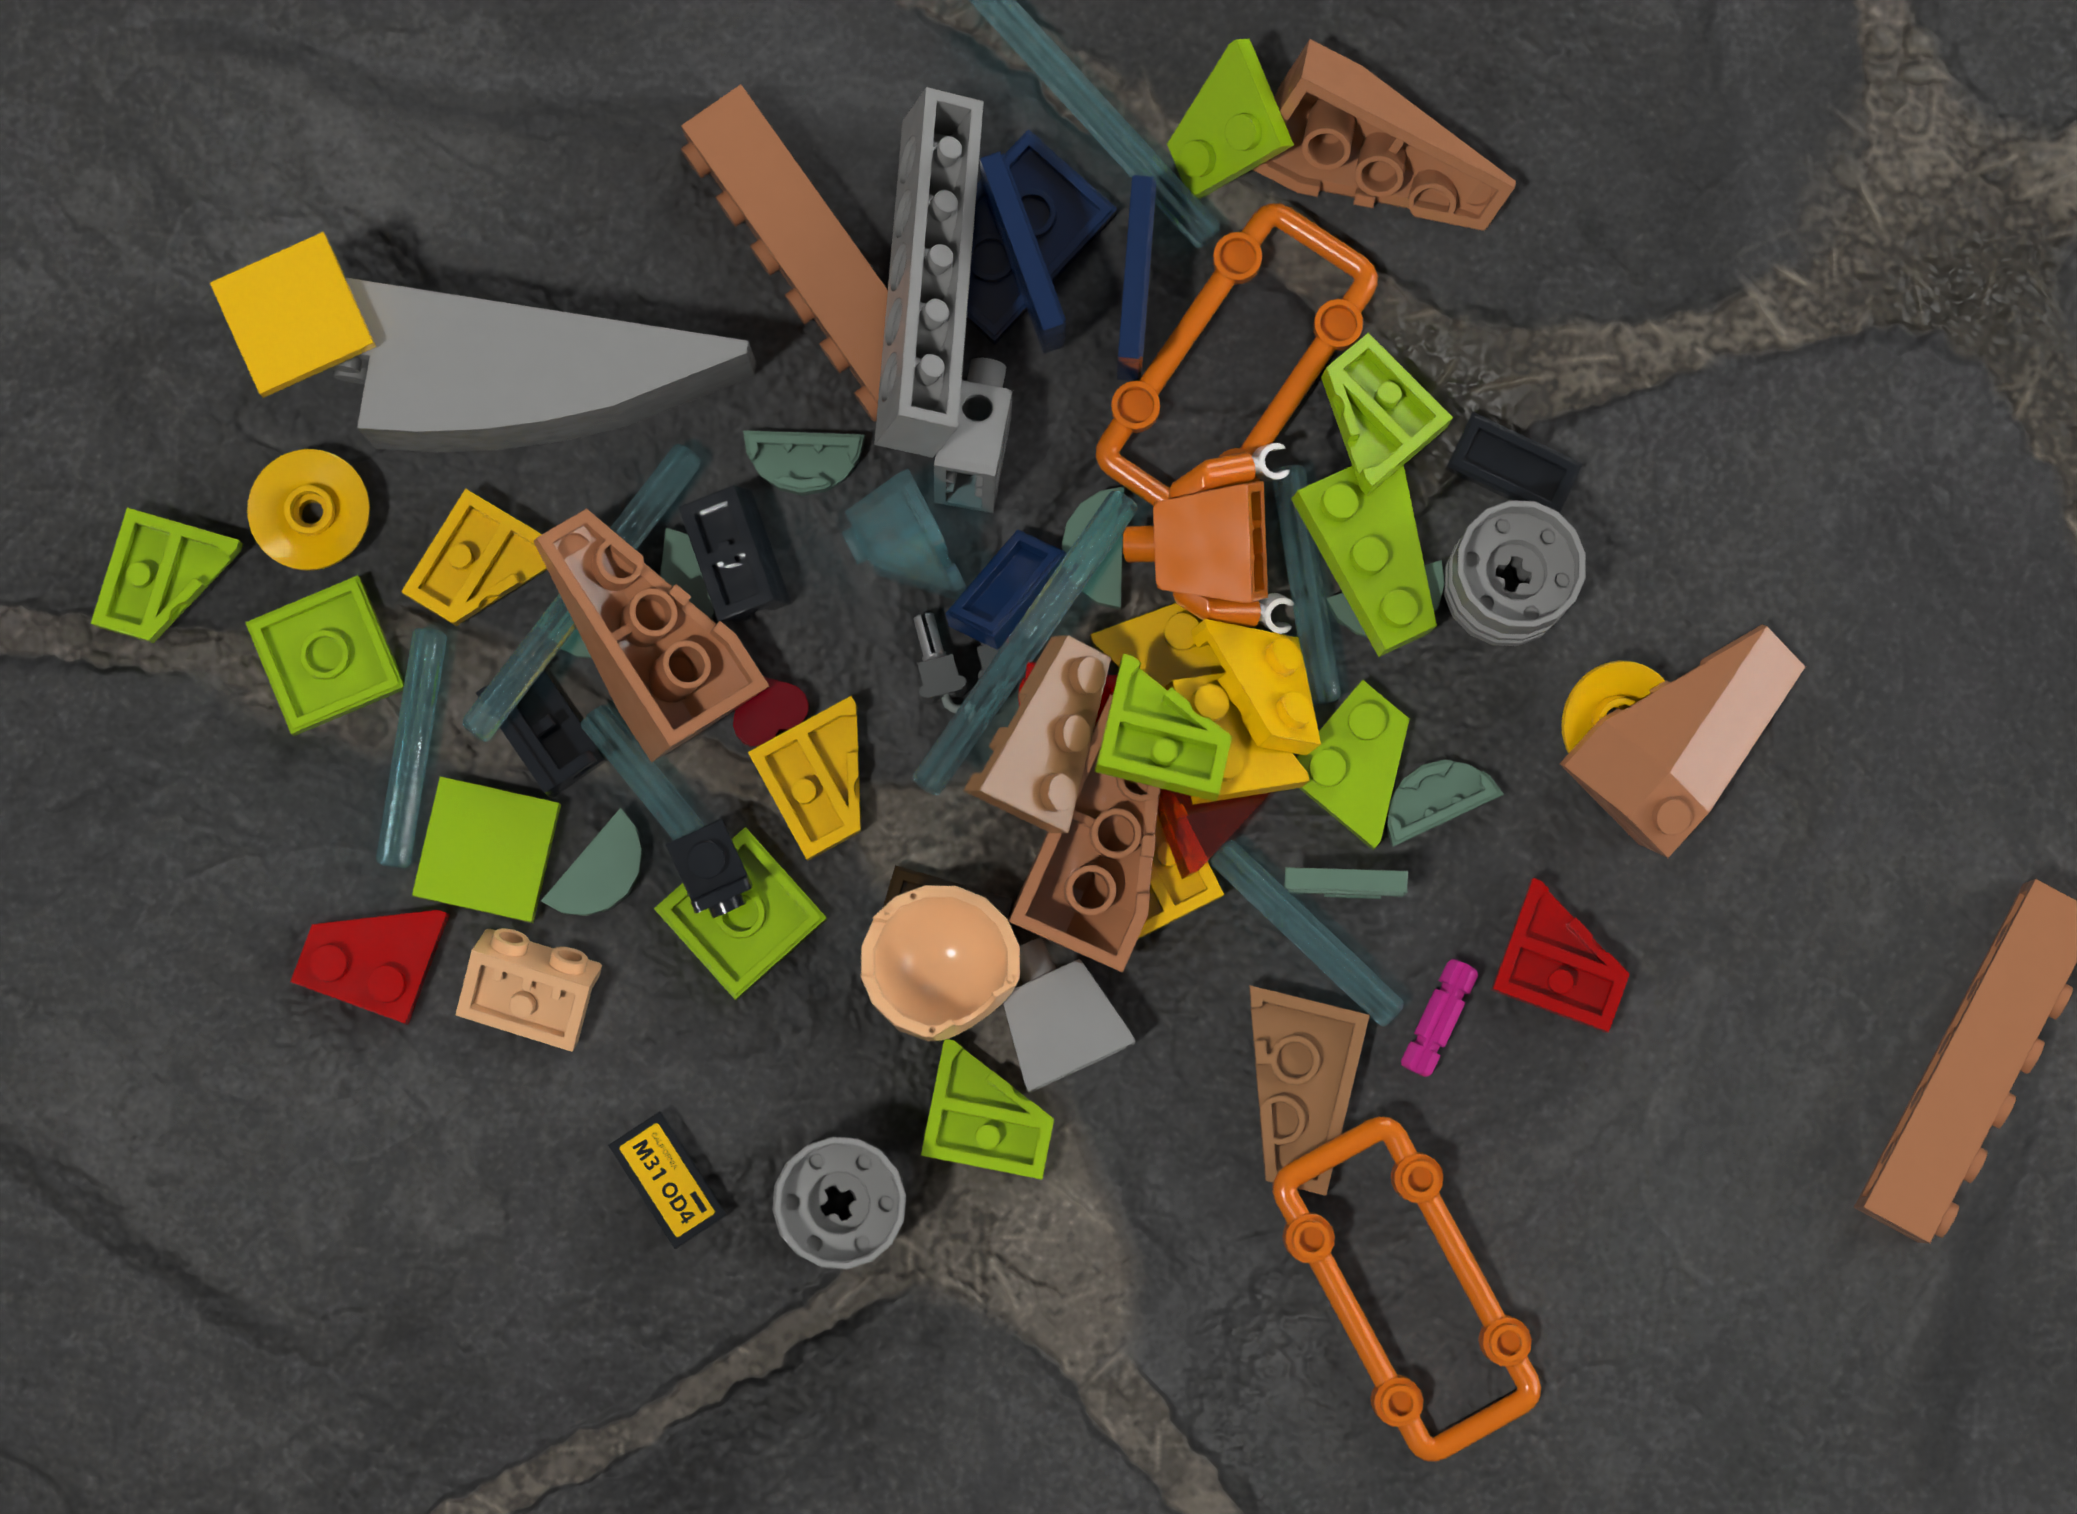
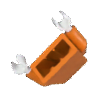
(1213, 541)

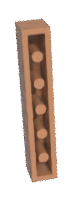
(793, 234)
(1976, 1067)

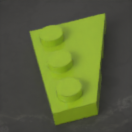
(1372, 554)

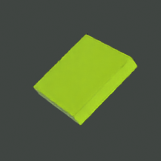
(325, 655)
(486, 849)
(753, 937)

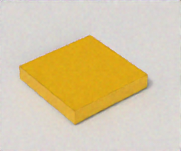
(293, 314)

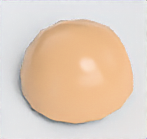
(939, 961)

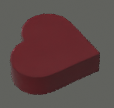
(770, 712)

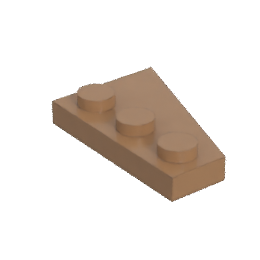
(1047, 743)
(1303, 1075)

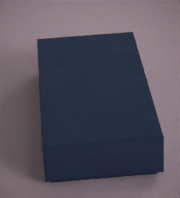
(1004, 589)

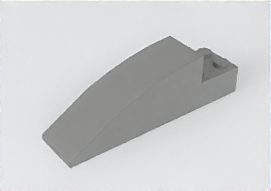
(516, 375)

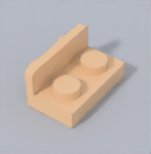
(528, 988)

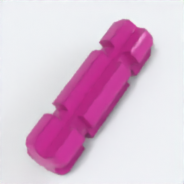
(1439, 1018)

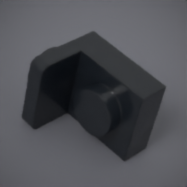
(710, 869)

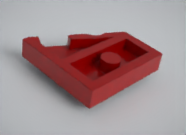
(372, 960)
(1559, 964)

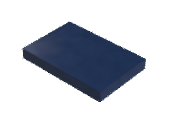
(1063, 217)
(1023, 252)
(1136, 278)

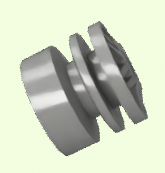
(1545, 563)
(874, 1212)

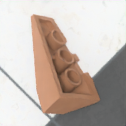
(1377, 146)
(653, 647)
(1680, 746)
(1095, 880)

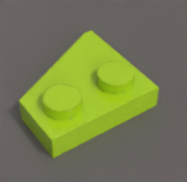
(1229, 124)
(1380, 411)
(158, 574)
(1160, 739)
(1357, 762)
(984, 1119)

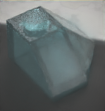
(902, 538)

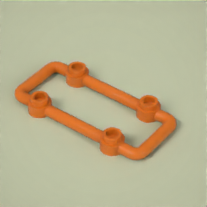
(1237, 261)
(1502, 1336)

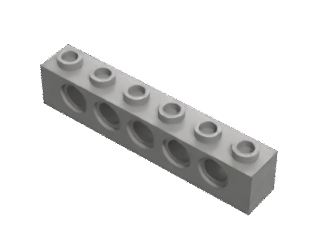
(929, 273)

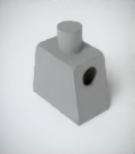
(972, 458)
(1060, 1018)

